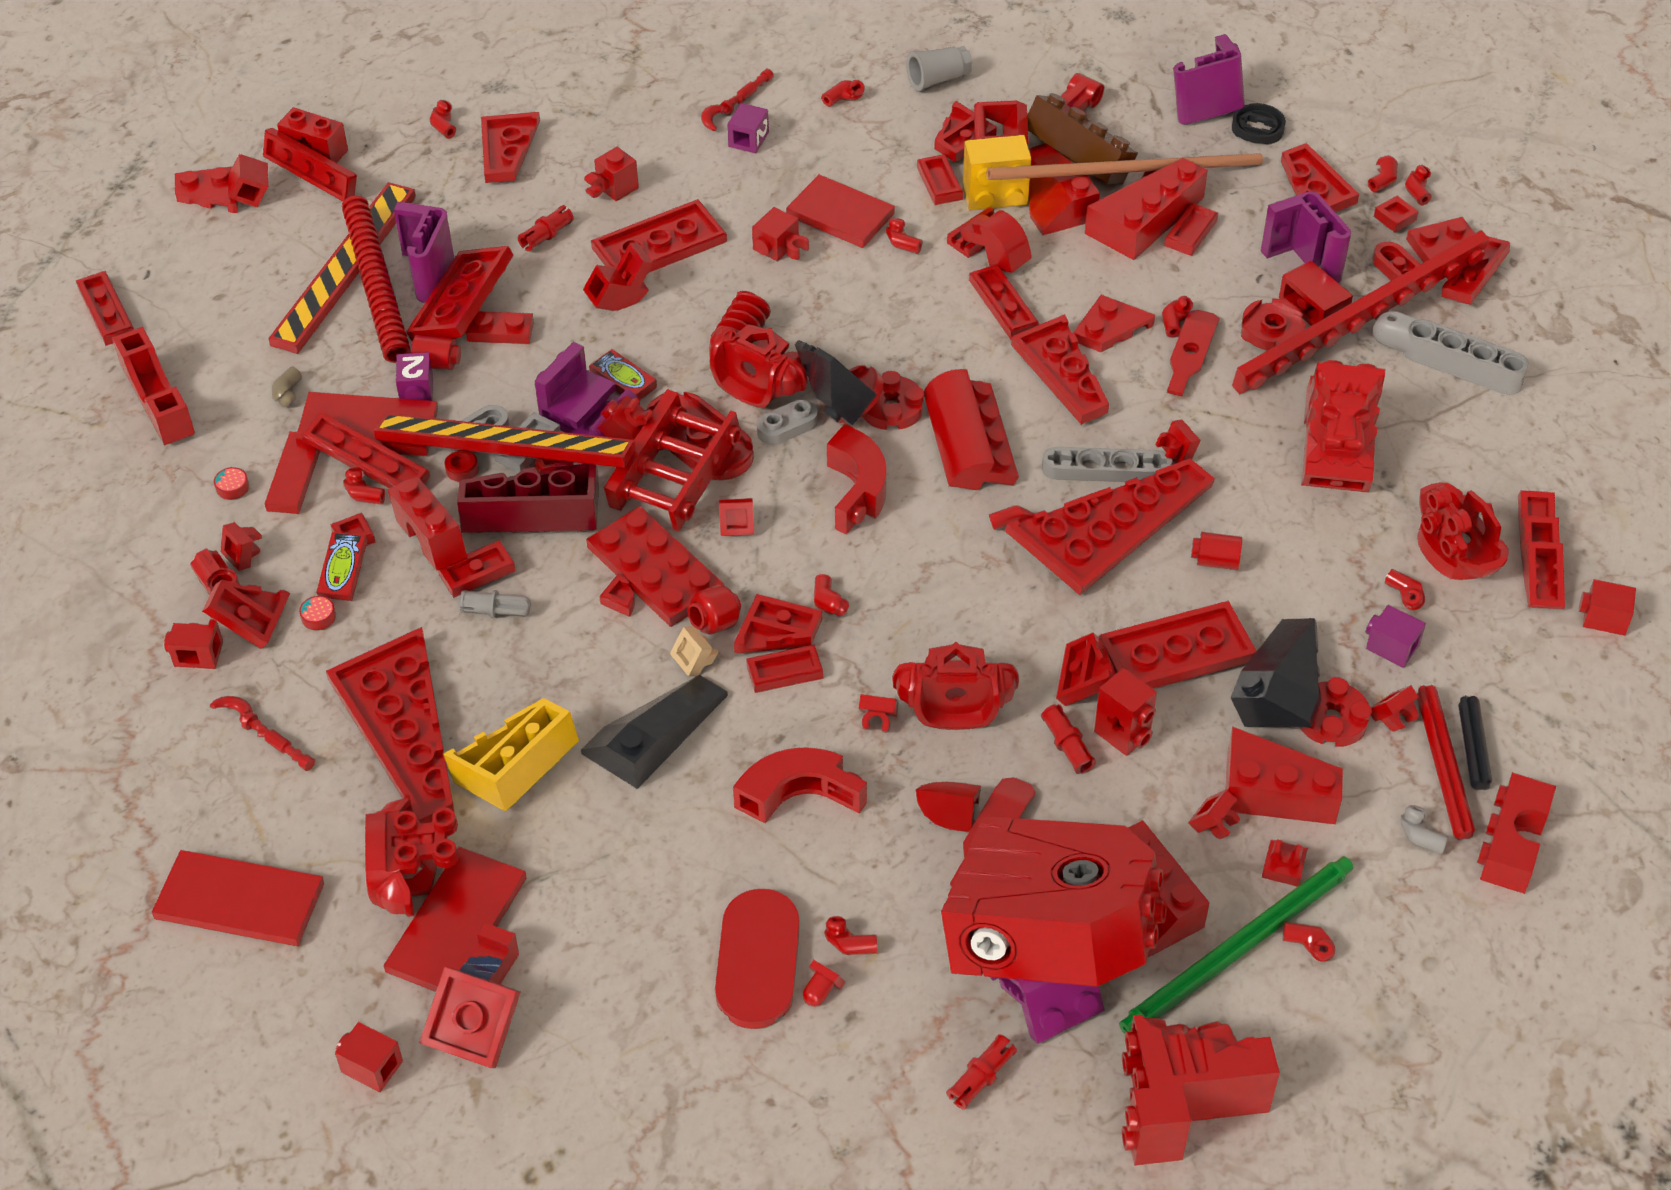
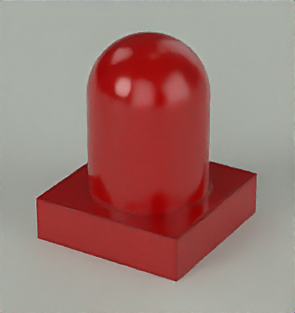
(820, 984)

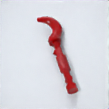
(727, 106)
(250, 721)

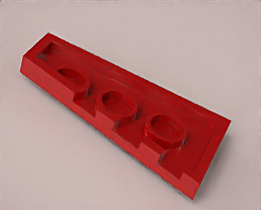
(1059, 363)

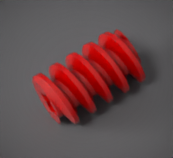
(745, 310)

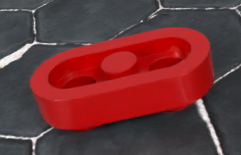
(1393, 259)

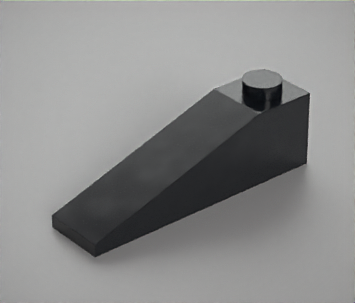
(834, 384)
(1281, 678)

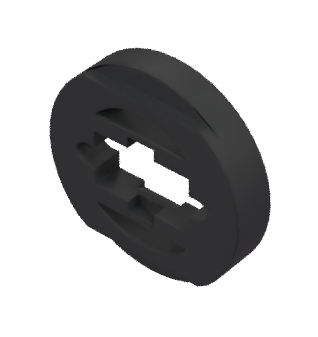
(1259, 113)

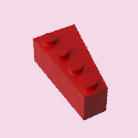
(1146, 209)

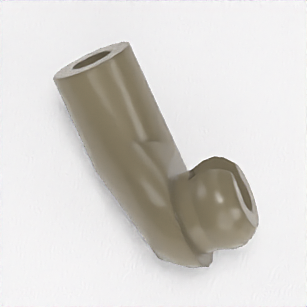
(283, 384)

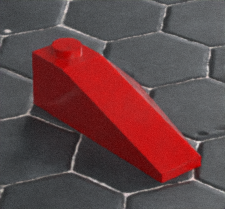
(1060, 200)

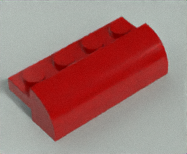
(969, 431)

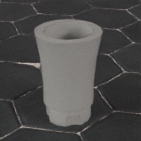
(937, 66)

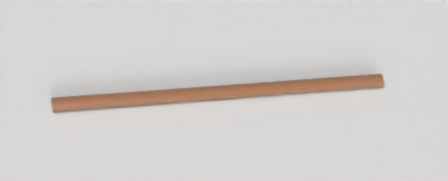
(1110, 167)

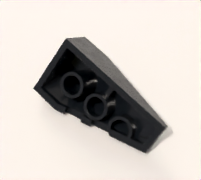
(650, 734)

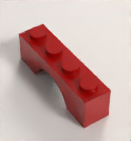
(160, 400)

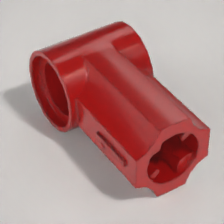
(1083, 92)
(211, 568)

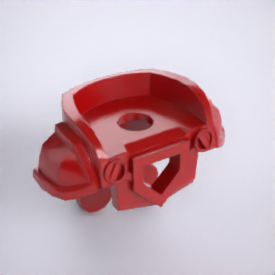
(755, 371)
(1444, 518)
(955, 692)
(399, 846)

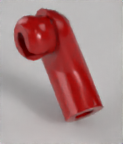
(843, 91)
(440, 119)
(1387, 175)
(1416, 184)
(900, 239)
(1174, 313)
(359, 490)
(1001, 518)
(1410, 589)
(826, 599)
(1312, 938)
(845, 941)

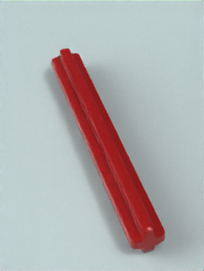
(1445, 763)

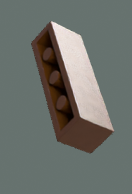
(1076, 136)

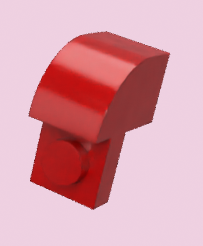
(1002, 237)
(620, 286)

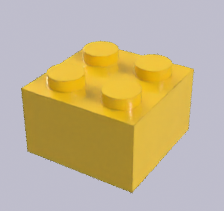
(995, 153)

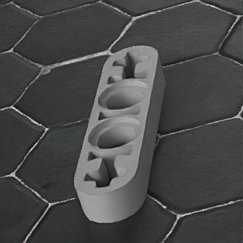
(1106, 459)

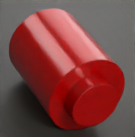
(443, 351)
(1217, 550)

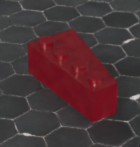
(531, 500)

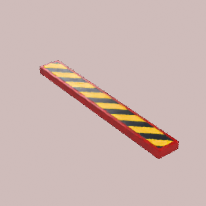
(335, 276)
(505, 440)

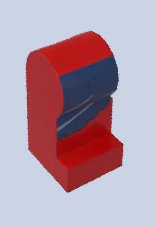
(492, 954)

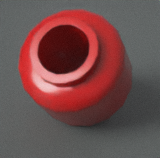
(714, 609)

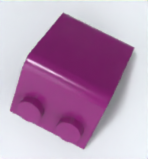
(1211, 86)
(1310, 229)
(426, 242)
(573, 394)
(1053, 1006)

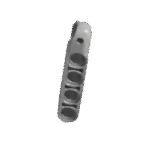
(1453, 352)

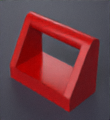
(1008, 113)

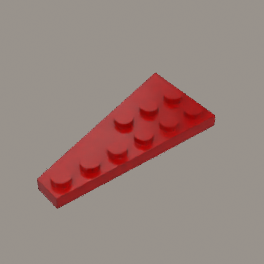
(1108, 525)
(397, 714)

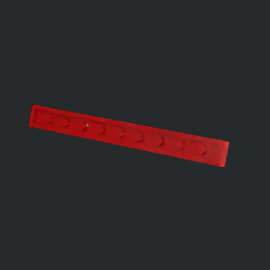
(1355, 315)

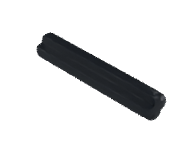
(1475, 742)

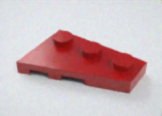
(506, 144)
(1310, 172)

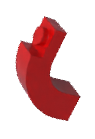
(863, 462)
(796, 773)

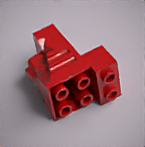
(1341, 426)
(1188, 1078)

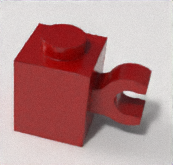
(613, 175)
(777, 235)
(623, 418)

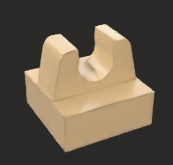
(692, 651)

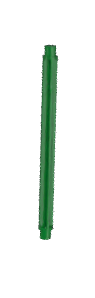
(1240, 942)

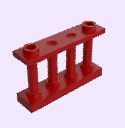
(655, 437)

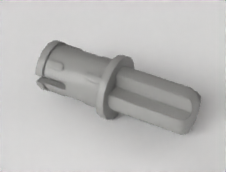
(494, 603)

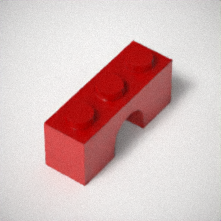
(424, 516)
(1509, 856)

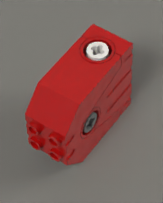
(1053, 902)

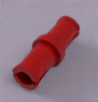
(545, 228)
(1068, 739)
(981, 1071)

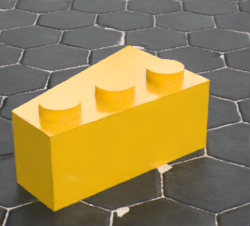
(515, 756)

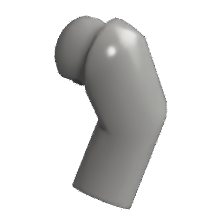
(1417, 830)

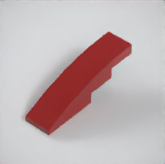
(1541, 550)

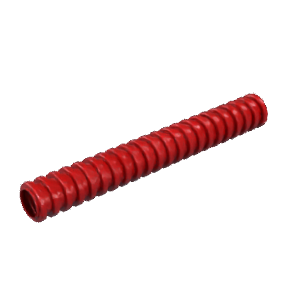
(375, 278)

